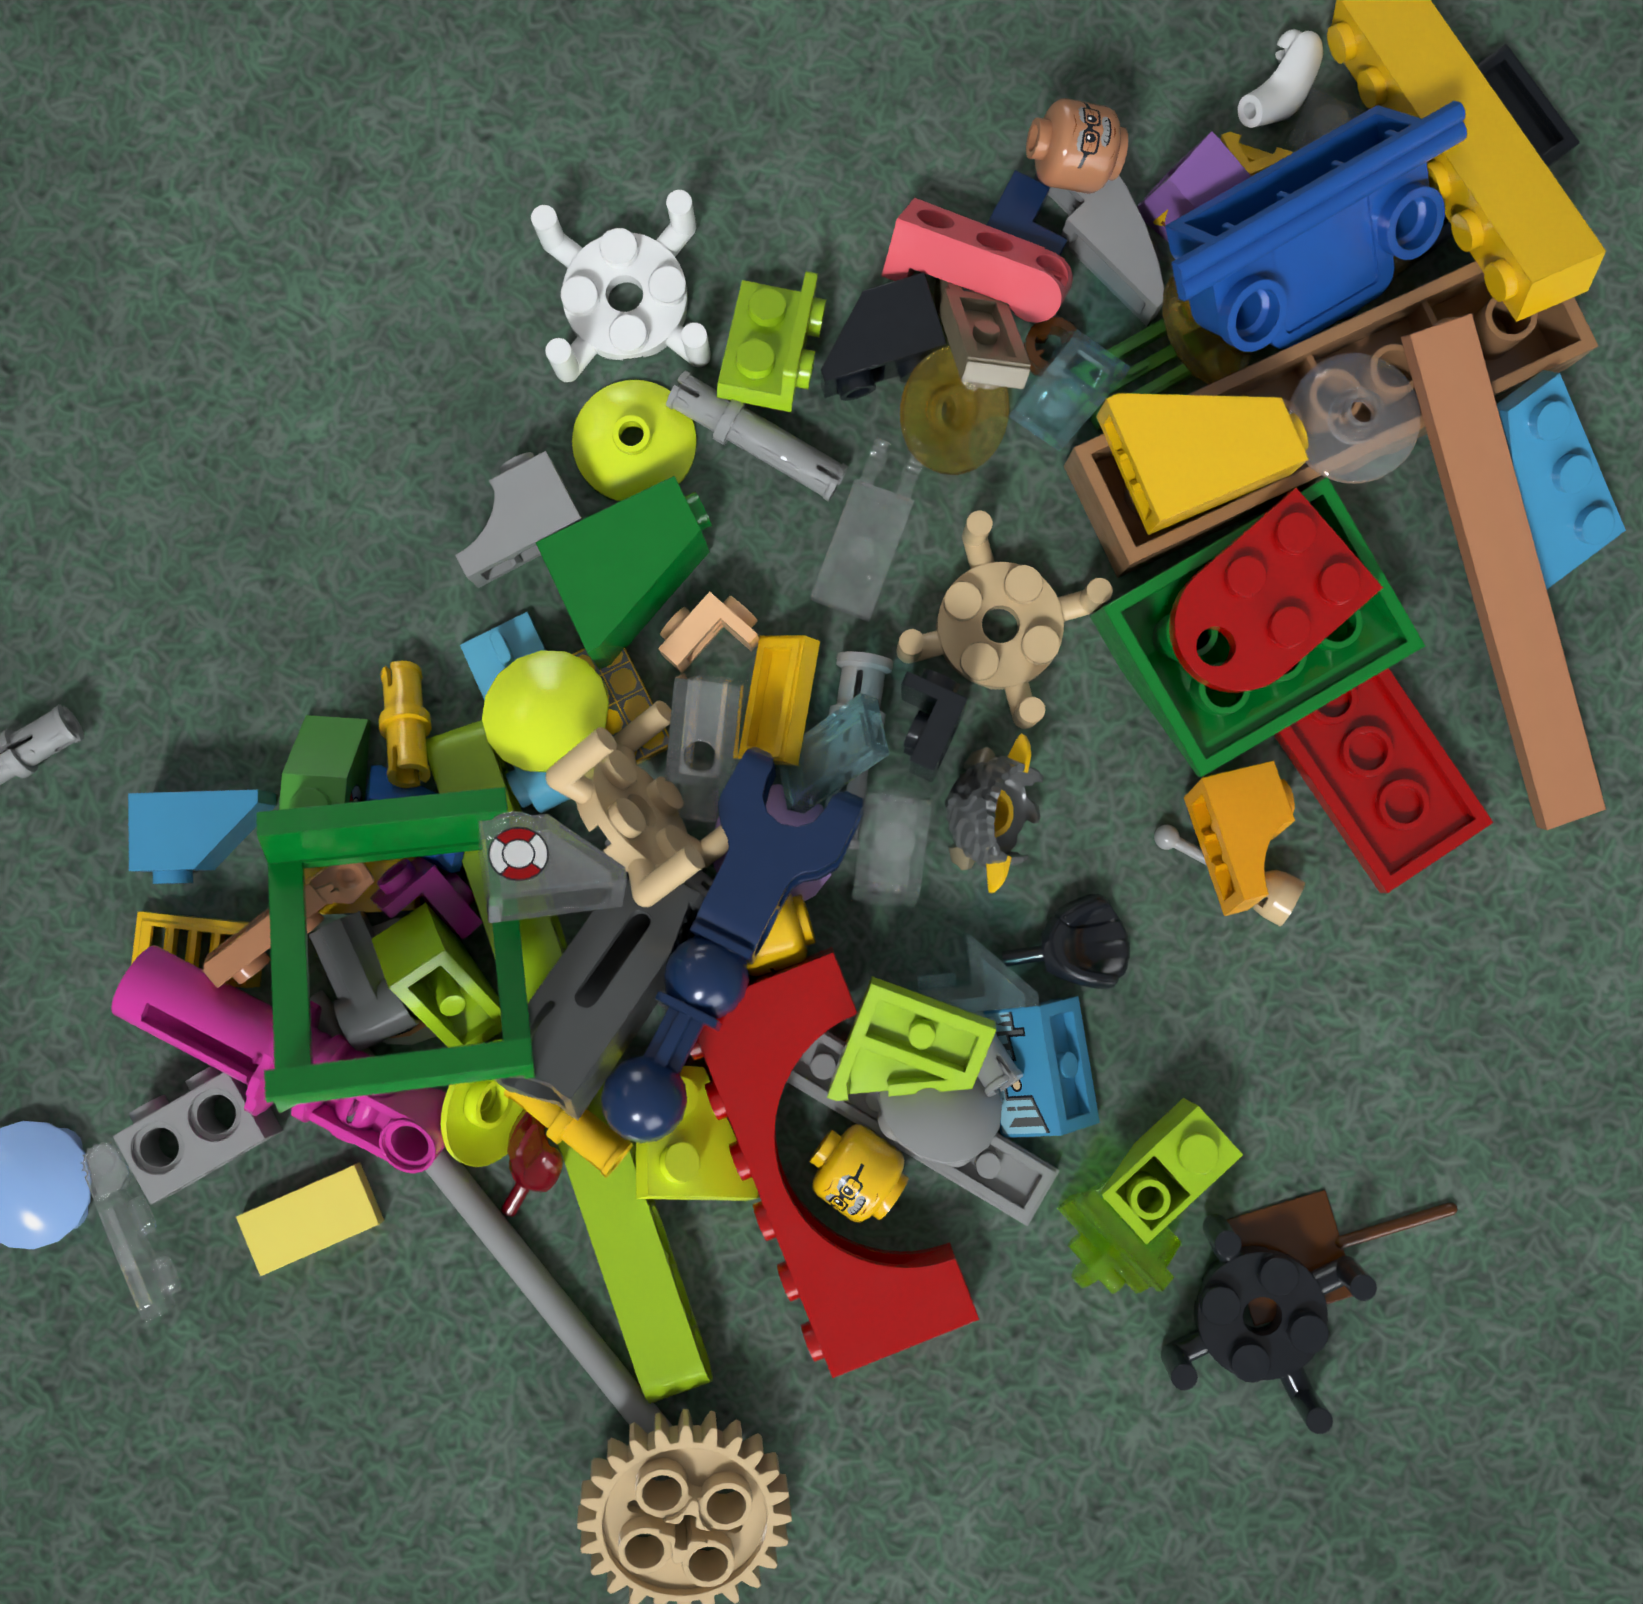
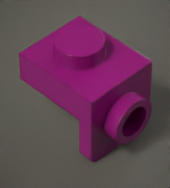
(444, 895)

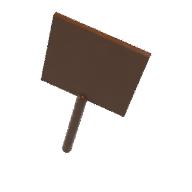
(1309, 1234)

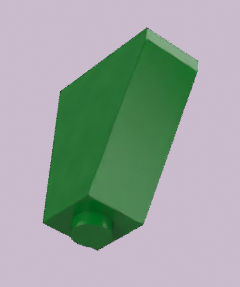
(626, 564)

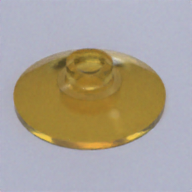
(970, 427)

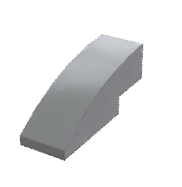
(1113, 244)

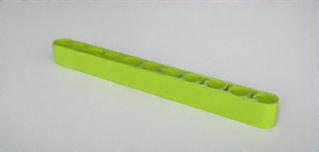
(622, 1229)

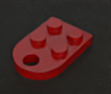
(1270, 597)

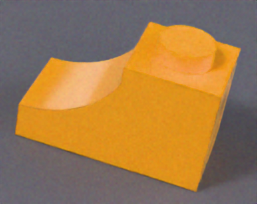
(1234, 823)

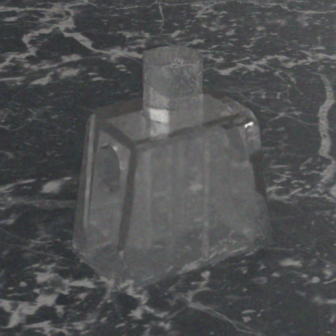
(711, 712)
(891, 846)

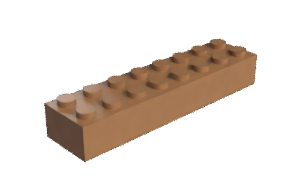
(1511, 353)

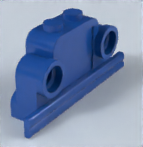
(1314, 229)

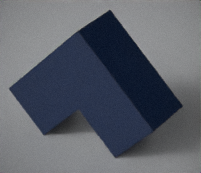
(1019, 210)

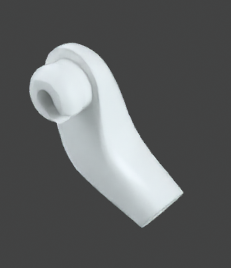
(1288, 85)

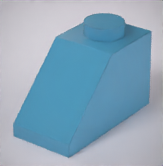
(189, 830)

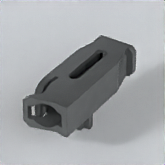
(601, 996)

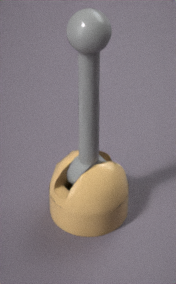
(1282, 887)

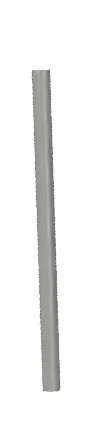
(529, 1273)

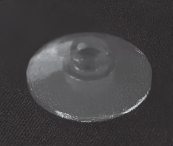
(1340, 443)

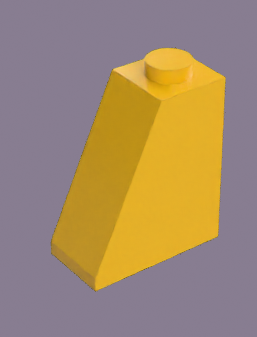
(1198, 450)

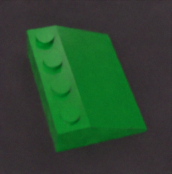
(1221, 725)

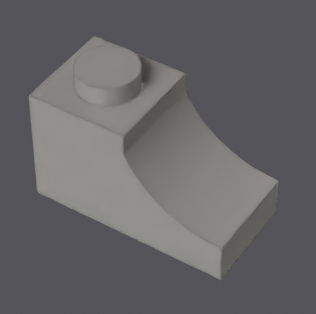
(526, 508)

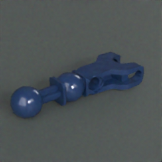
(710, 971)

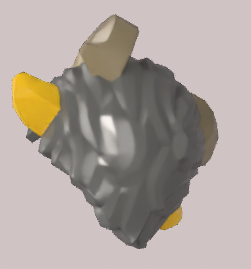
(990, 809)

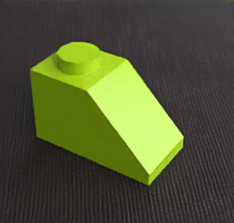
(438, 979)

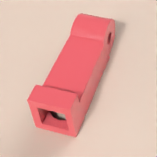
(978, 259)

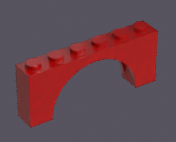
(856, 1296)

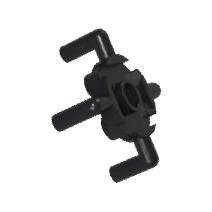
(1284, 1343)

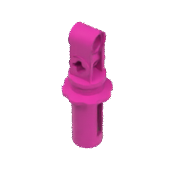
(237, 1038)

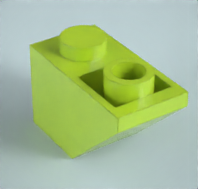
(1169, 1169)

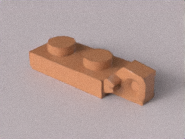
(245, 952)

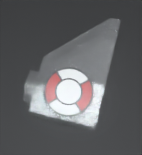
(543, 869)

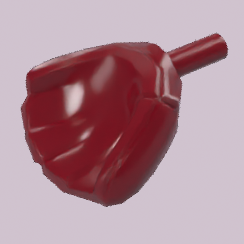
(532, 1161)

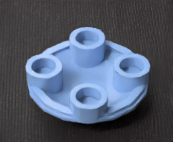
(40, 1184)

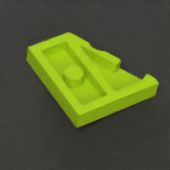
(909, 1045)

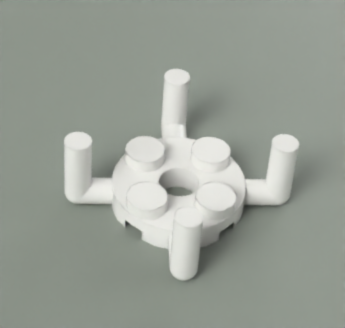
(616, 260)

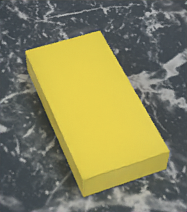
(310, 1219)

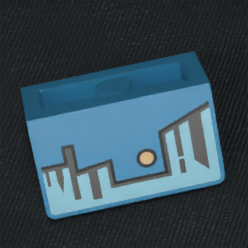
(1057, 1077)

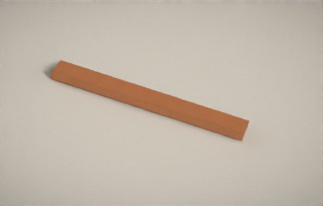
(1503, 571)

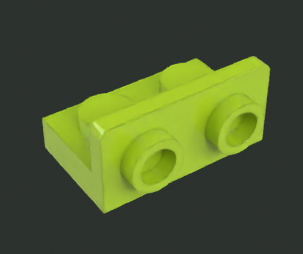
(768, 344)

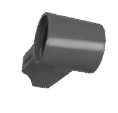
(364, 1003)

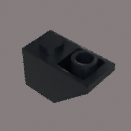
(883, 338)

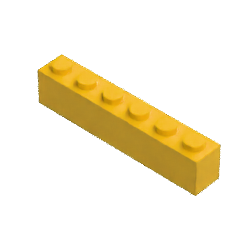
(1494, 182)

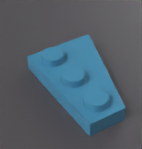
(1557, 476)

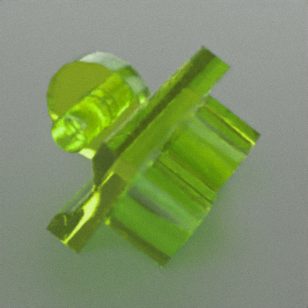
(1111, 1249)

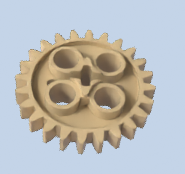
(684, 1511)

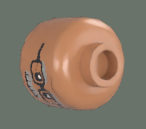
(1077, 146)

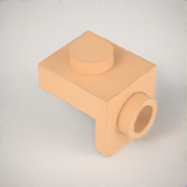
(692, 631)

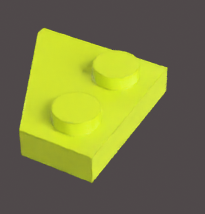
(693, 1158)

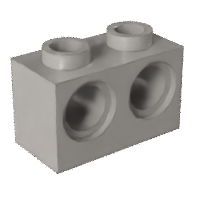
(201, 1137)

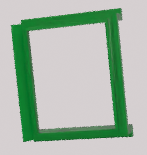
(370, 833)

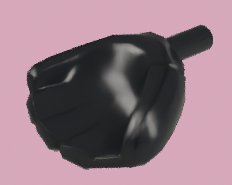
(1080, 944)

